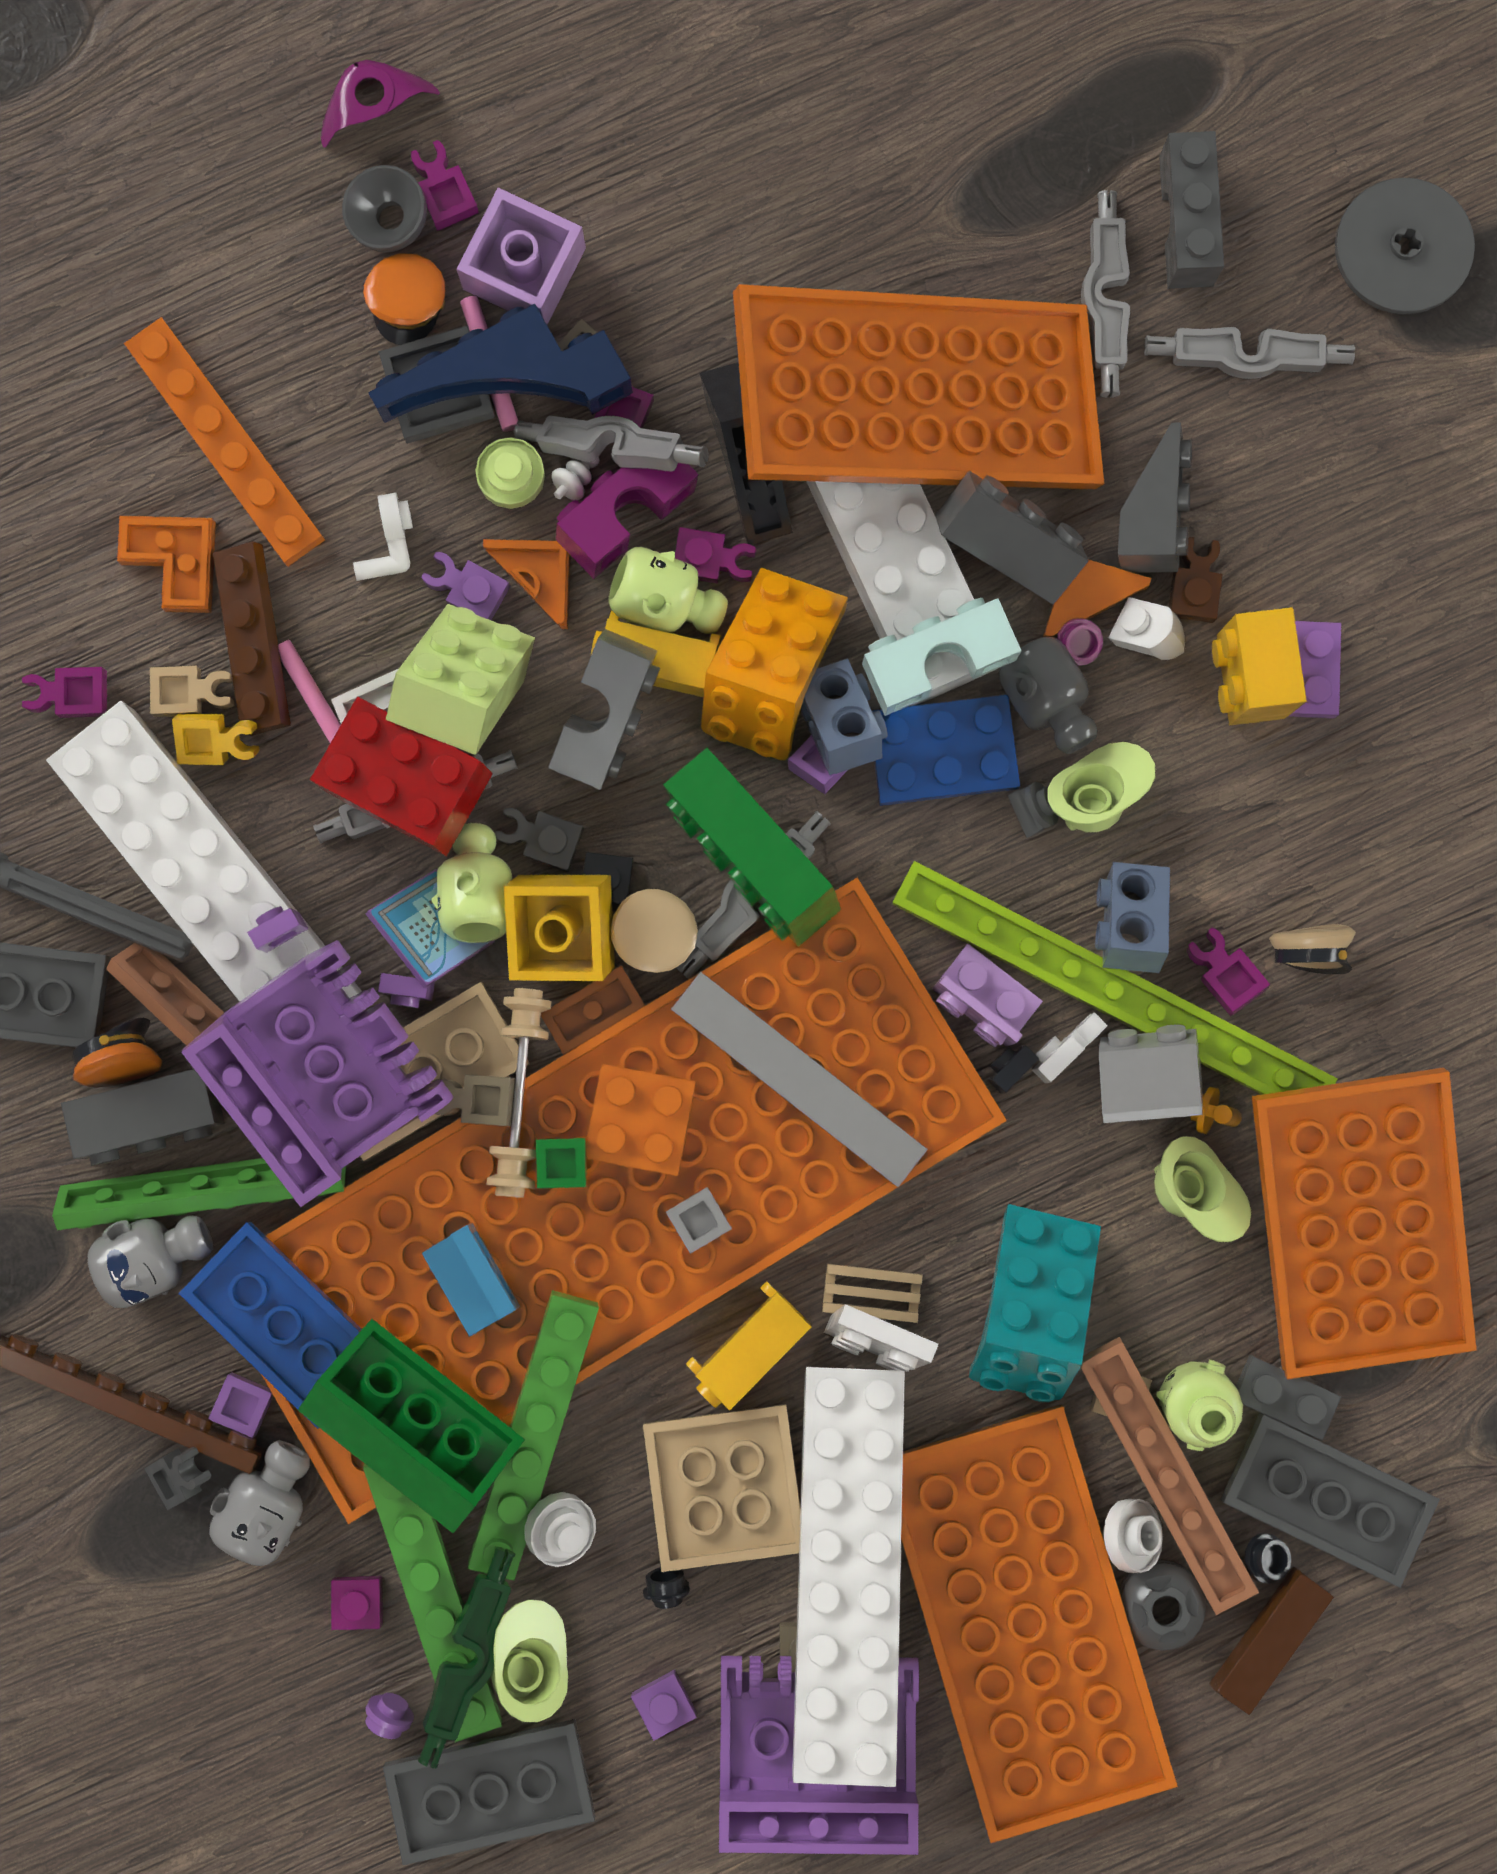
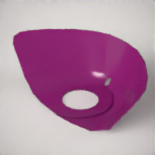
(346, 109)

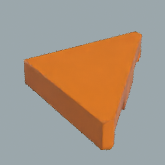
(539, 569)
(1093, 592)

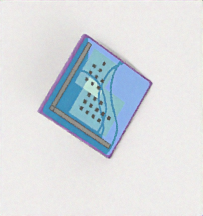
(414, 932)

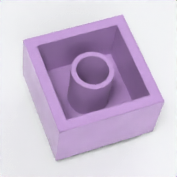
(521, 255)

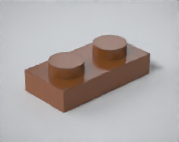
(592, 1010)

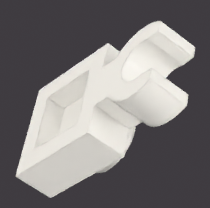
(1059, 1054)

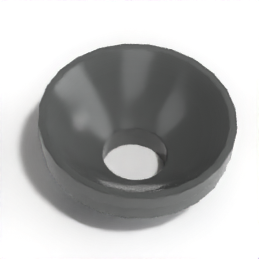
(371, 194)
(1141, 1591)

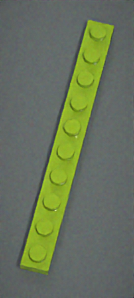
(1108, 990)

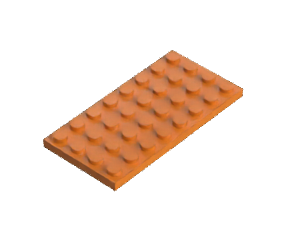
(915, 388)
(1029, 1625)

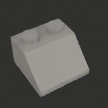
(1150, 1074)

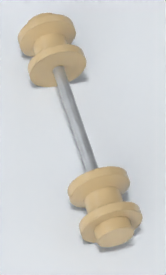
(525, 1026)

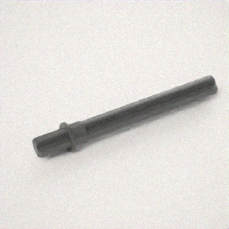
(93, 910)

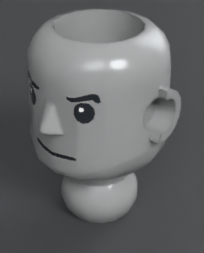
(260, 1508)

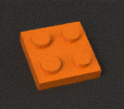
(639, 1119)

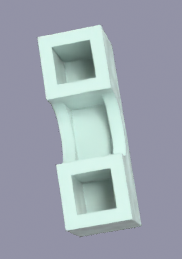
(976, 635)

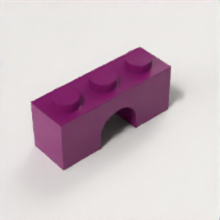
(591, 528)

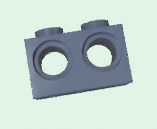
(833, 718)
(1142, 918)

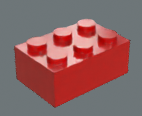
(401, 777)

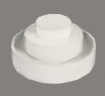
(560, 1529)
(1133, 1535)

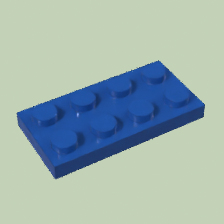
(271, 1313)

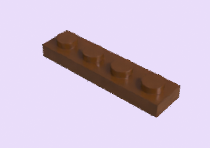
(251, 636)

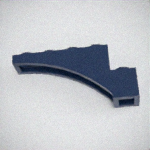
(510, 358)

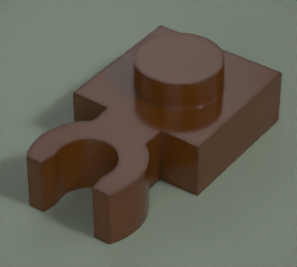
(1195, 589)

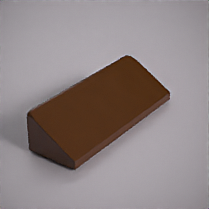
(1271, 1641)

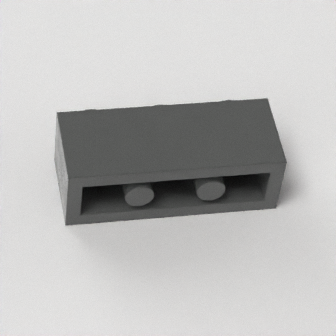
(1012, 536)
(141, 1117)

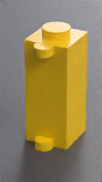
(680, 658)
(750, 1350)

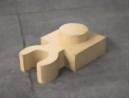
(182, 690)

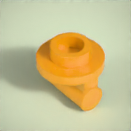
(1211, 1111)

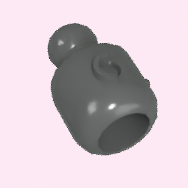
(1049, 693)

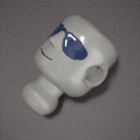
(145, 1258)

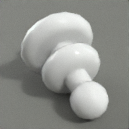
(570, 481)

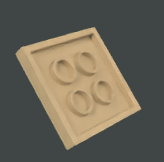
(723, 1487)

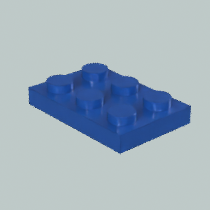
(947, 751)

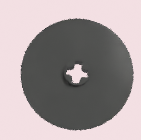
(1438, 239)

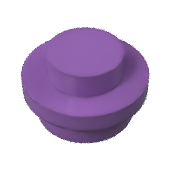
(388, 1715)

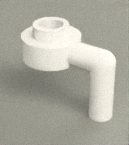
(395, 519)

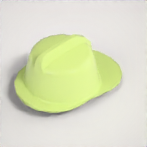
(1101, 786)
(1199, 1187)
(530, 1661)

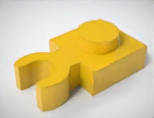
(206, 740)

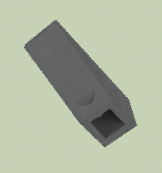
(1152, 513)

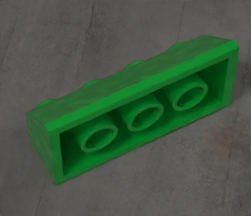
(411, 1425)

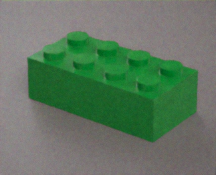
(752, 846)

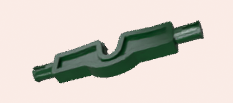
(460, 1681)

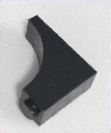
(759, 502)

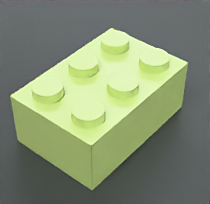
(460, 678)

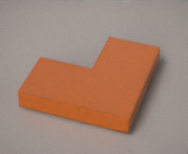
(182, 548)

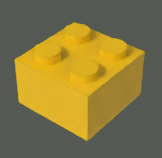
(1259, 666)
(559, 927)

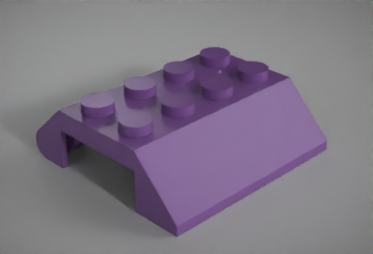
(314, 1071)
(772, 1814)

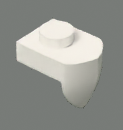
(1149, 630)

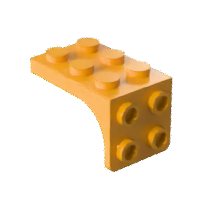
(768, 663)

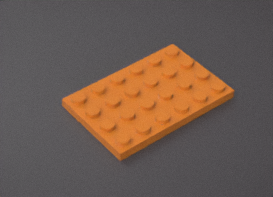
(1365, 1222)

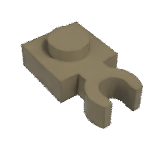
(482, 1099)

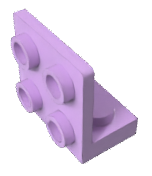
(987, 997)

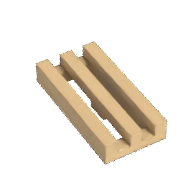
(912, 1297)

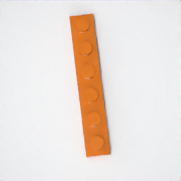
(224, 442)

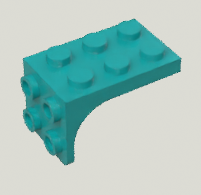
(1038, 1305)

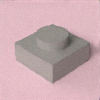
(698, 1220)

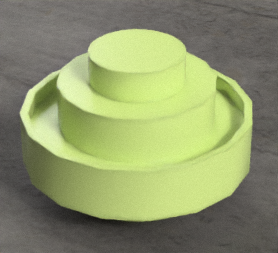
(510, 473)

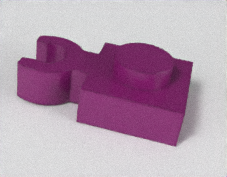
(444, 190)
(707, 554)
(74, 692)
(1230, 978)

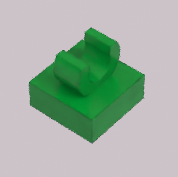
(561, 1163)

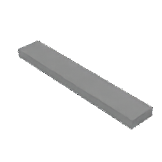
(799, 1079)

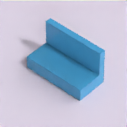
(471, 1279)

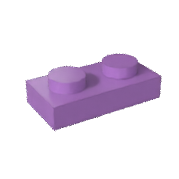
(1320, 664)

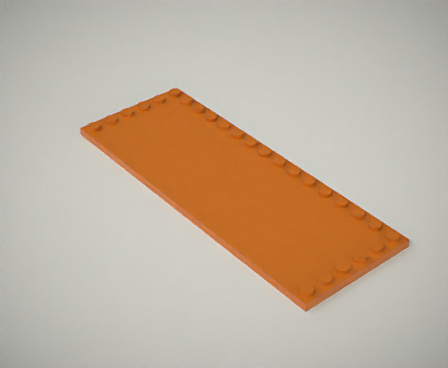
(772, 1170)

